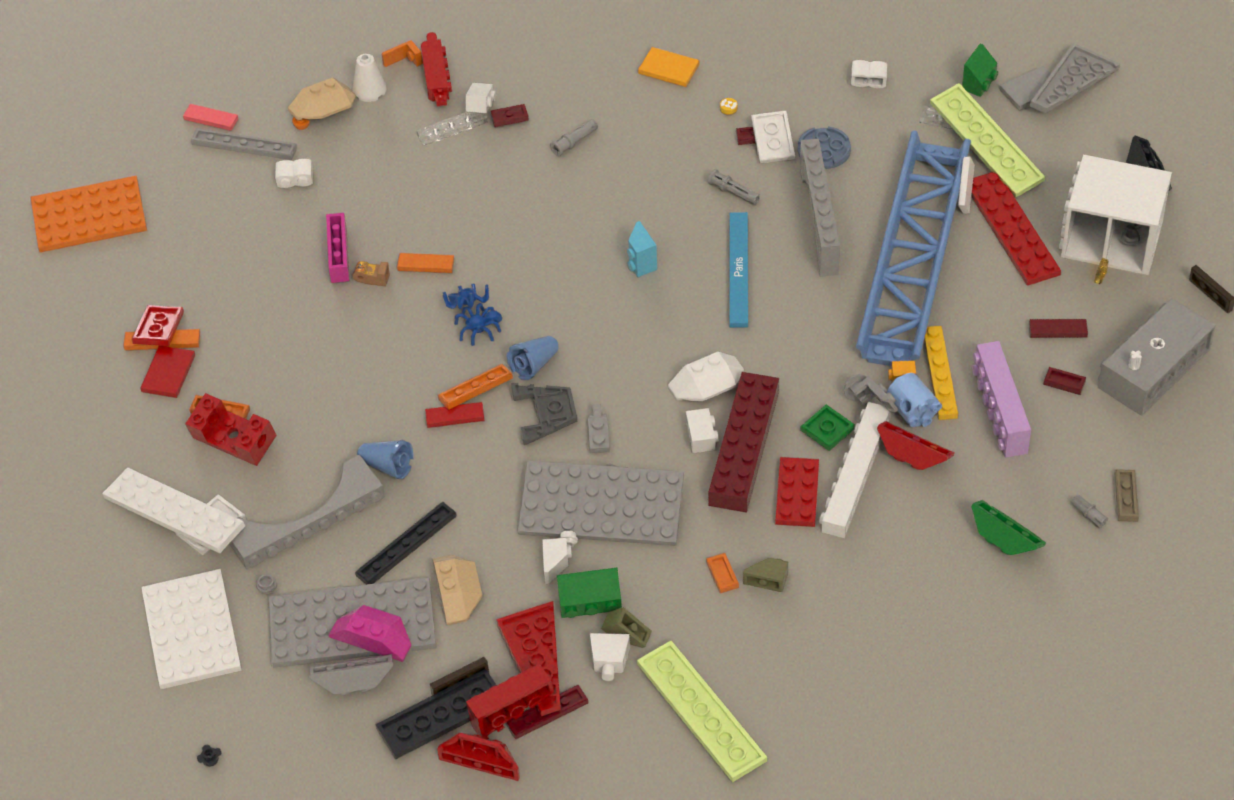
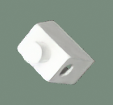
(609, 653)

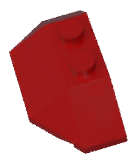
(911, 448)
(479, 754)

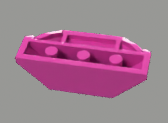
(373, 631)

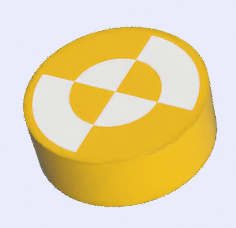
(728, 106)

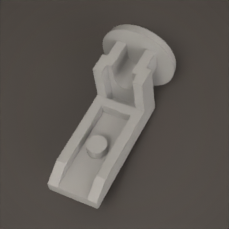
(864, 389)

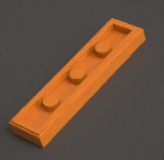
(182, 339)
(475, 386)

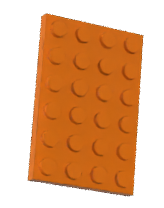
(88, 213)

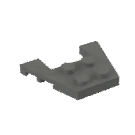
(553, 406)

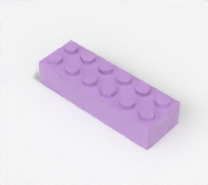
(1001, 399)

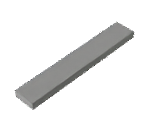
(244, 144)

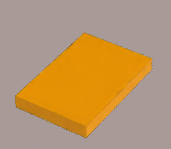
(668, 66)

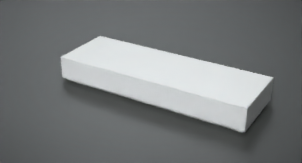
(966, 185)

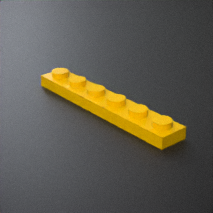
(940, 372)

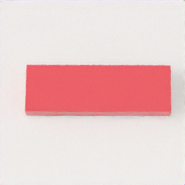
(210, 117)

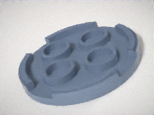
(833, 143)

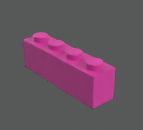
(337, 247)

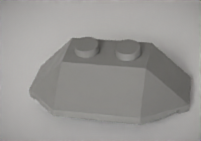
(352, 675)

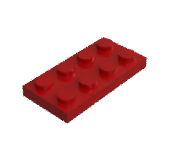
(797, 492)

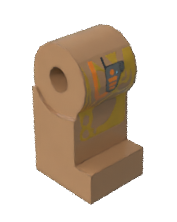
(372, 273)

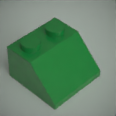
(979, 71)

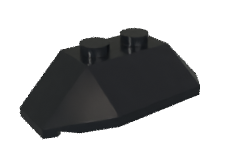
(1143, 155)

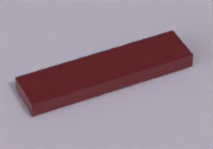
(532, 720)

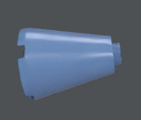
(531, 356)
(388, 457)

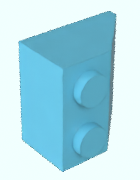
(641, 251)

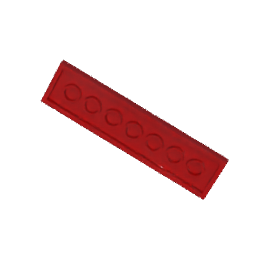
(1013, 229)

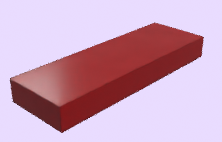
(457, 415)

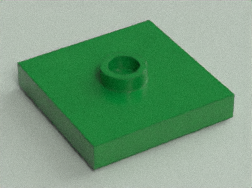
(827, 427)

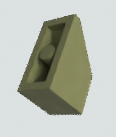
(767, 574)
(623, 622)

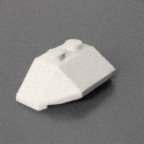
(706, 377)

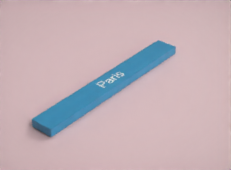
(738, 269)

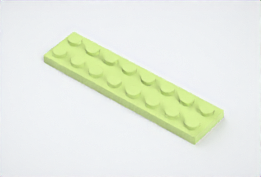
(987, 140)
(702, 711)

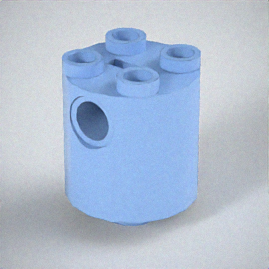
(914, 400)

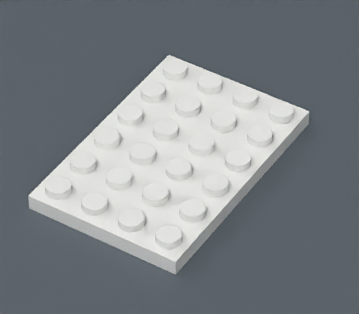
(190, 629)

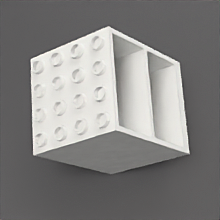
(1103, 203)

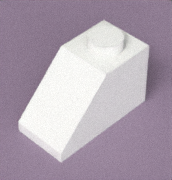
(555, 557)

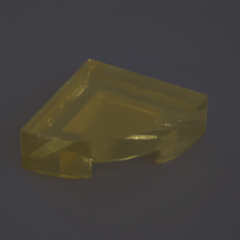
(1102, 271)

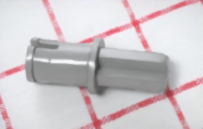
(1089, 511)

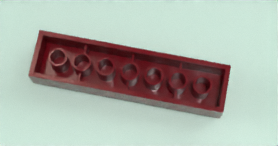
(743, 442)

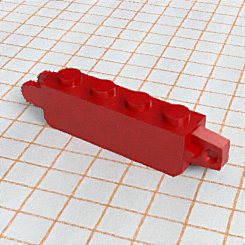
(434, 69)

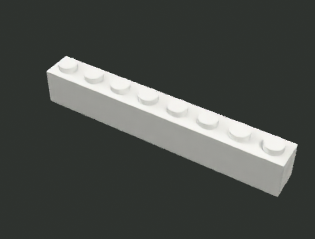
(855, 471)

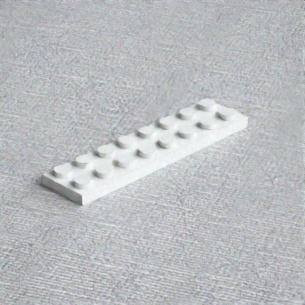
(174, 510)

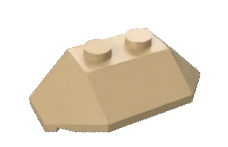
(322, 100)
(457, 587)

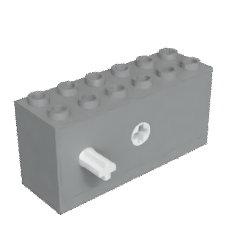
(1156, 356)

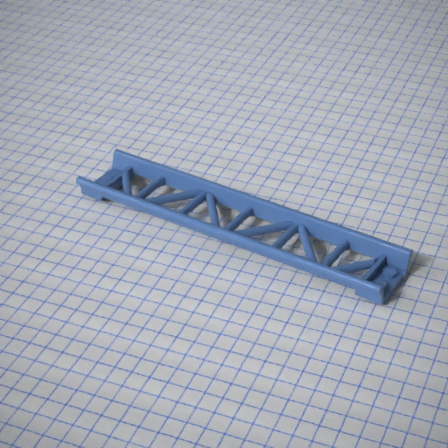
(880, 347)

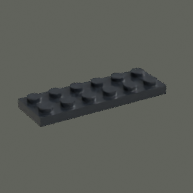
(432, 716)

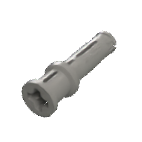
(568, 140)
(727, 183)

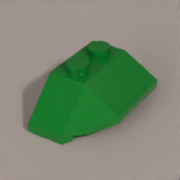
(1004, 531)

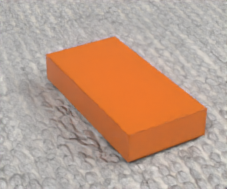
(722, 573)

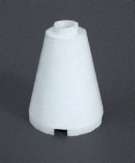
(368, 80)

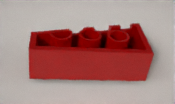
(508, 700)

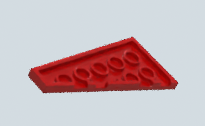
(532, 641)

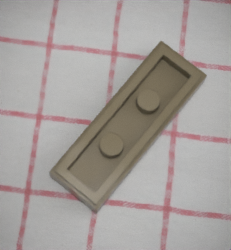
(1126, 495)

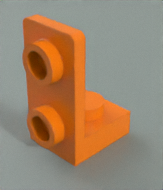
(401, 52)

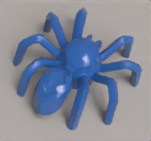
(465, 297)
(477, 323)

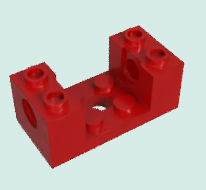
(214, 424)

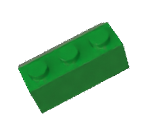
(589, 592)

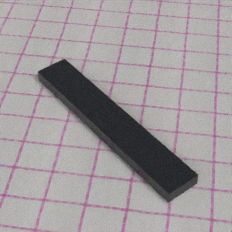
(405, 544)

